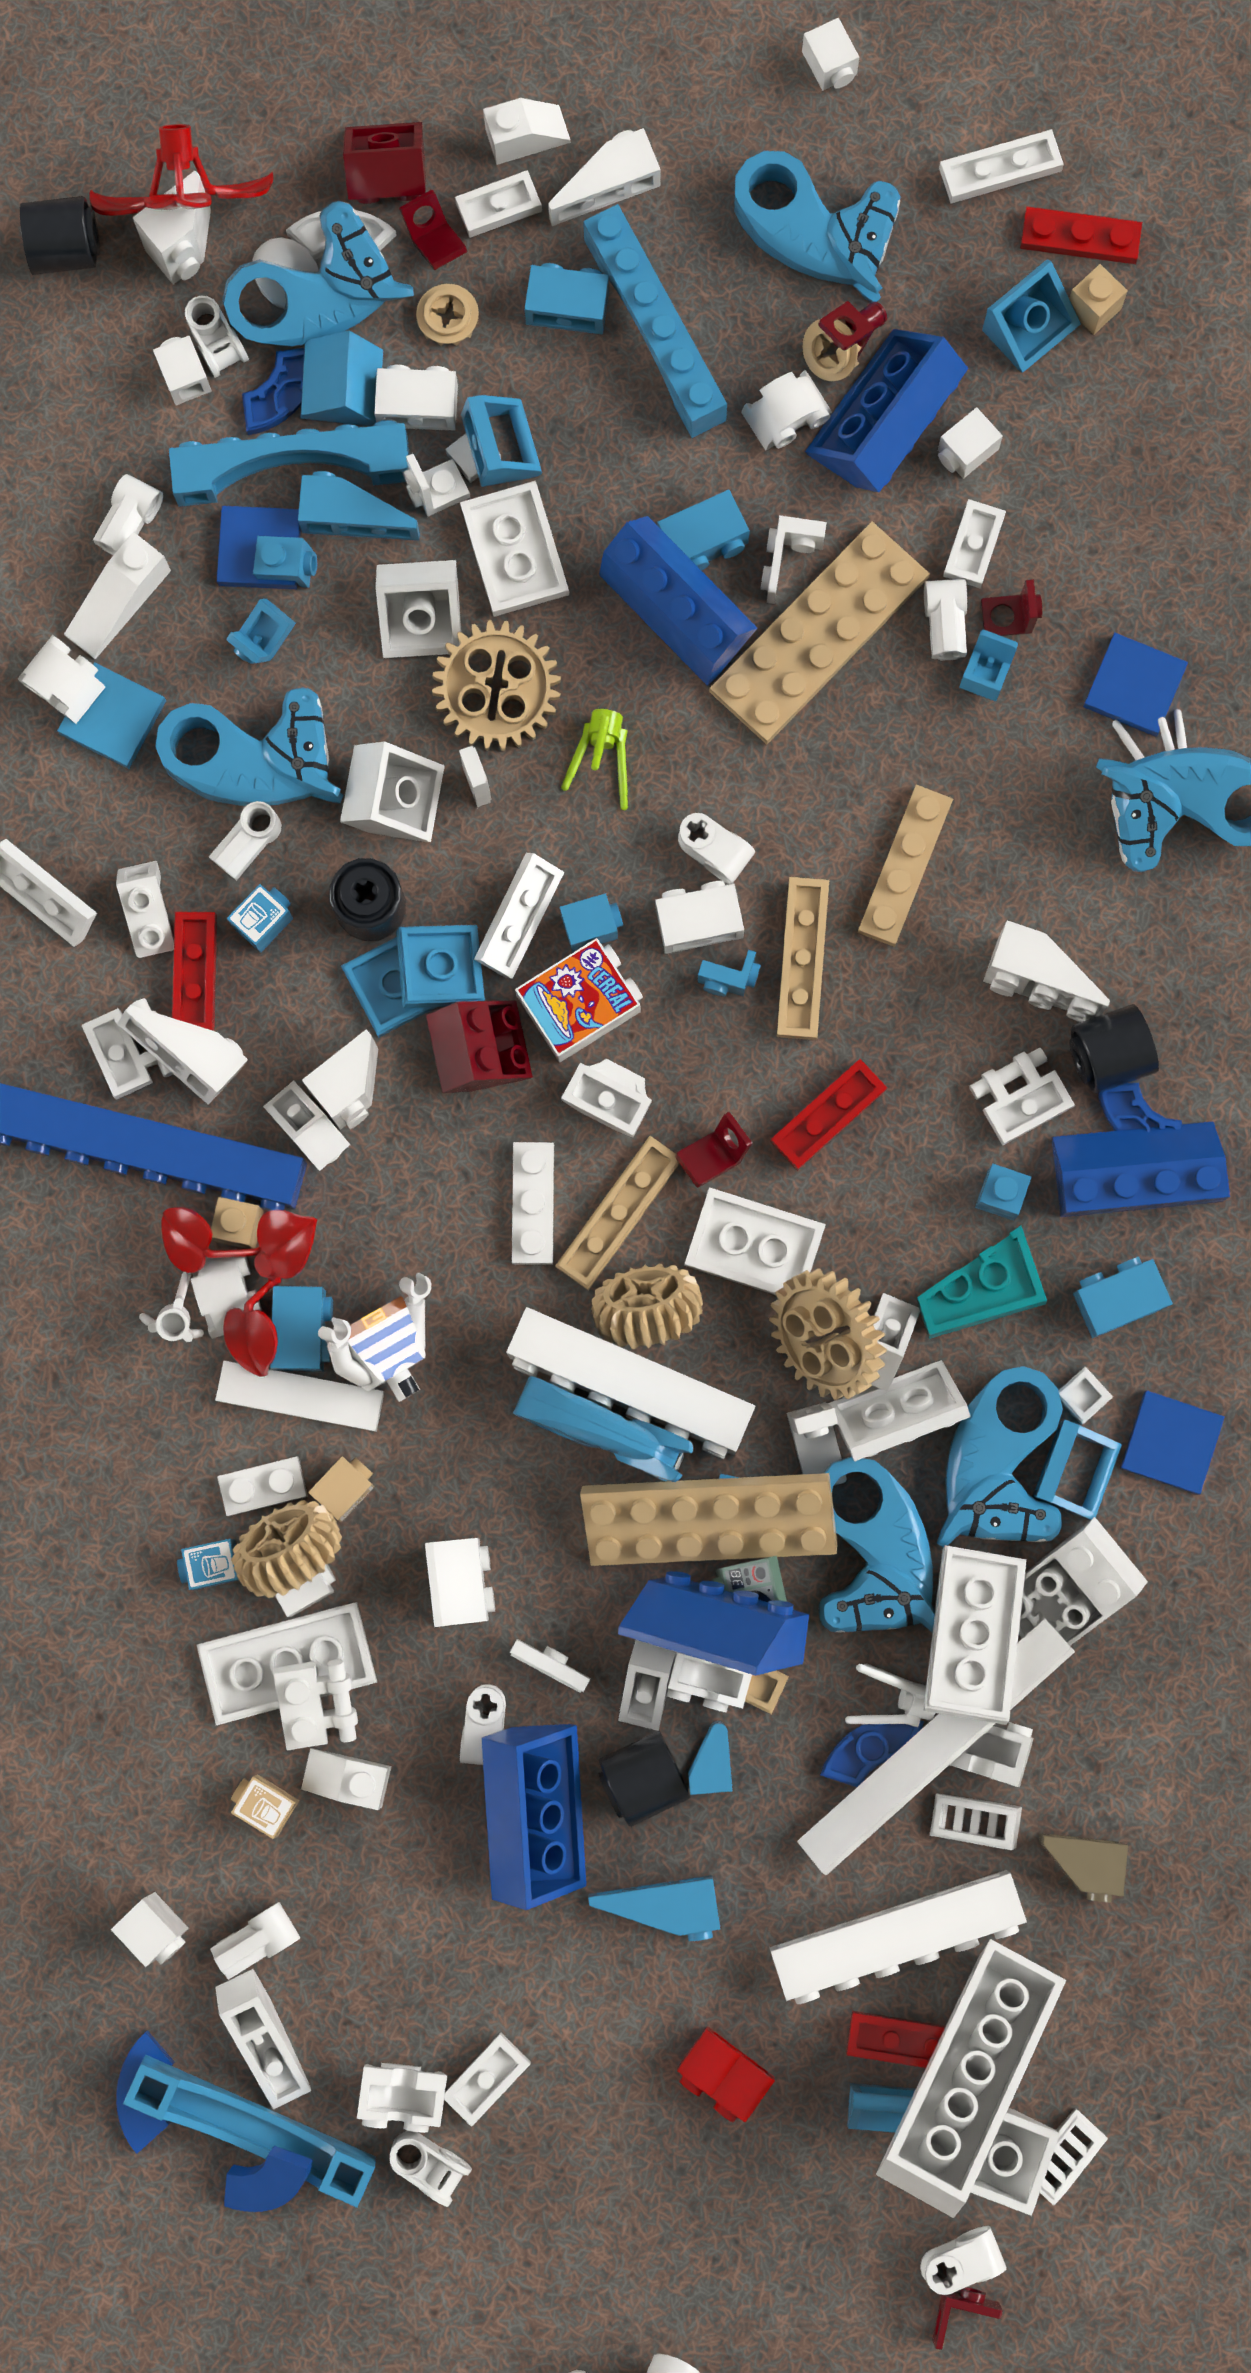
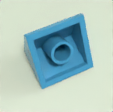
(1031, 317)
(340, 379)

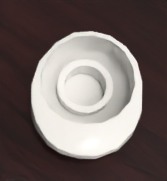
(287, 254)

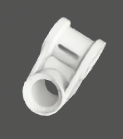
(217, 339)
(720, 851)
(480, 1725)
(430, 2168)
(969, 2260)

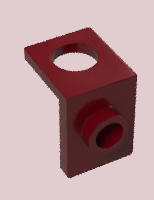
(434, 238)
(1026, 610)
(714, 1152)
(967, 2299)

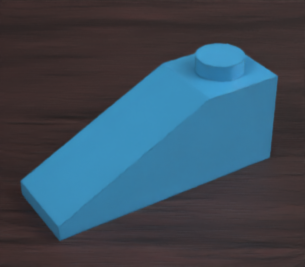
(340, 508)
(672, 1906)

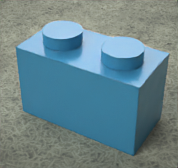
(567, 298)
(708, 529)
(1121, 1297)
(297, 1318)

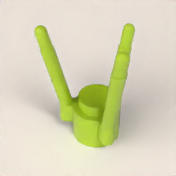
(604, 732)

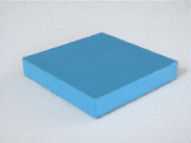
(116, 720)
(439, 965)
(378, 988)

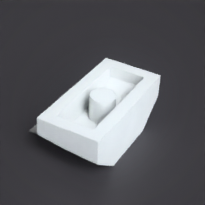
(609, 1095)

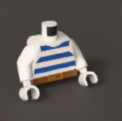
(383, 1342)

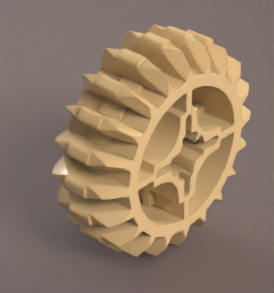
(647, 1306)
(286, 1549)

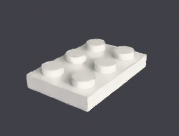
(514, 548)
(752, 1242)
(910, 1408)

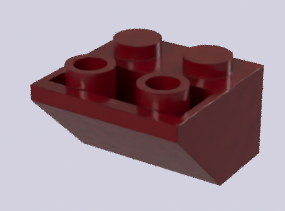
(478, 1045)

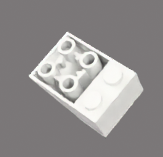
(1037, 968)
(1079, 1584)

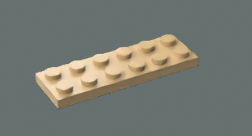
(819, 632)
(709, 1519)

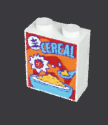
(579, 999)

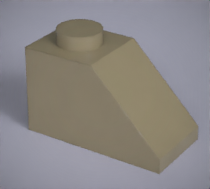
(1090, 1864)

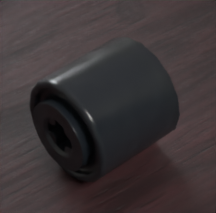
(59, 235)
(368, 919)
(1113, 1049)
(642, 1779)

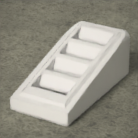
(1012, 1823)
(1067, 2178)

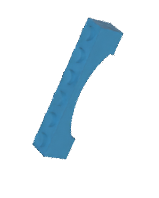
(637, 284)
(207, 469)
(197, 2104)

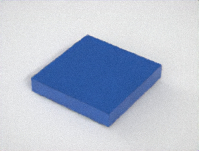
(239, 540)
(1135, 684)
(1172, 1442)

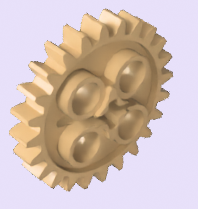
(461, 680)
(838, 1362)

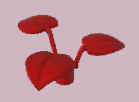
(177, 153)
(282, 1253)

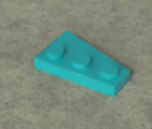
(988, 1288)

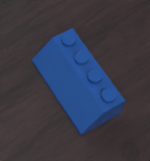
(888, 408)
(675, 598)
(1139, 1169)
(717, 1624)
(534, 1814)

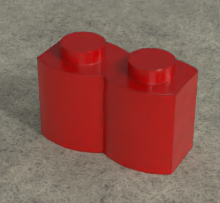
(724, 2075)

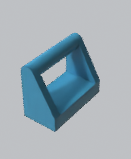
(483, 444)
(1057, 1460)
(712, 1763)
(877, 2106)

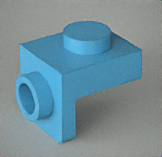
(284, 560)
(261, 633)
(988, 665)
(721, 979)

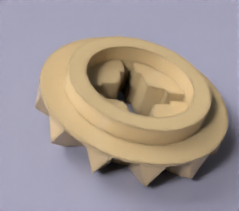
(437, 301)
(833, 366)

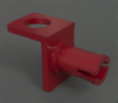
(862, 323)

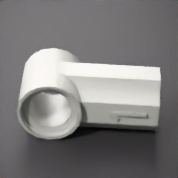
(132, 506)
(945, 606)
(244, 844)
(263, 1937)

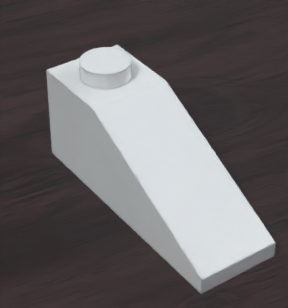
(614, 173)
(117, 594)
(190, 1052)
(261, 2038)

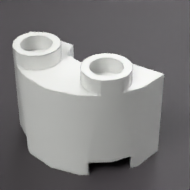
(784, 408)
(62, 680)
(221, 1288)
(708, 1680)
(999, 1754)
(401, 2095)

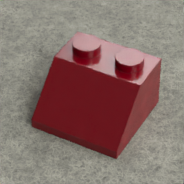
(384, 162)

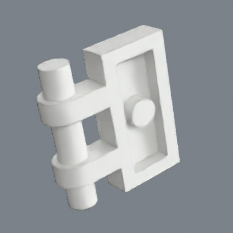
(118, 1054)
(1026, 1107)
(302, 1707)

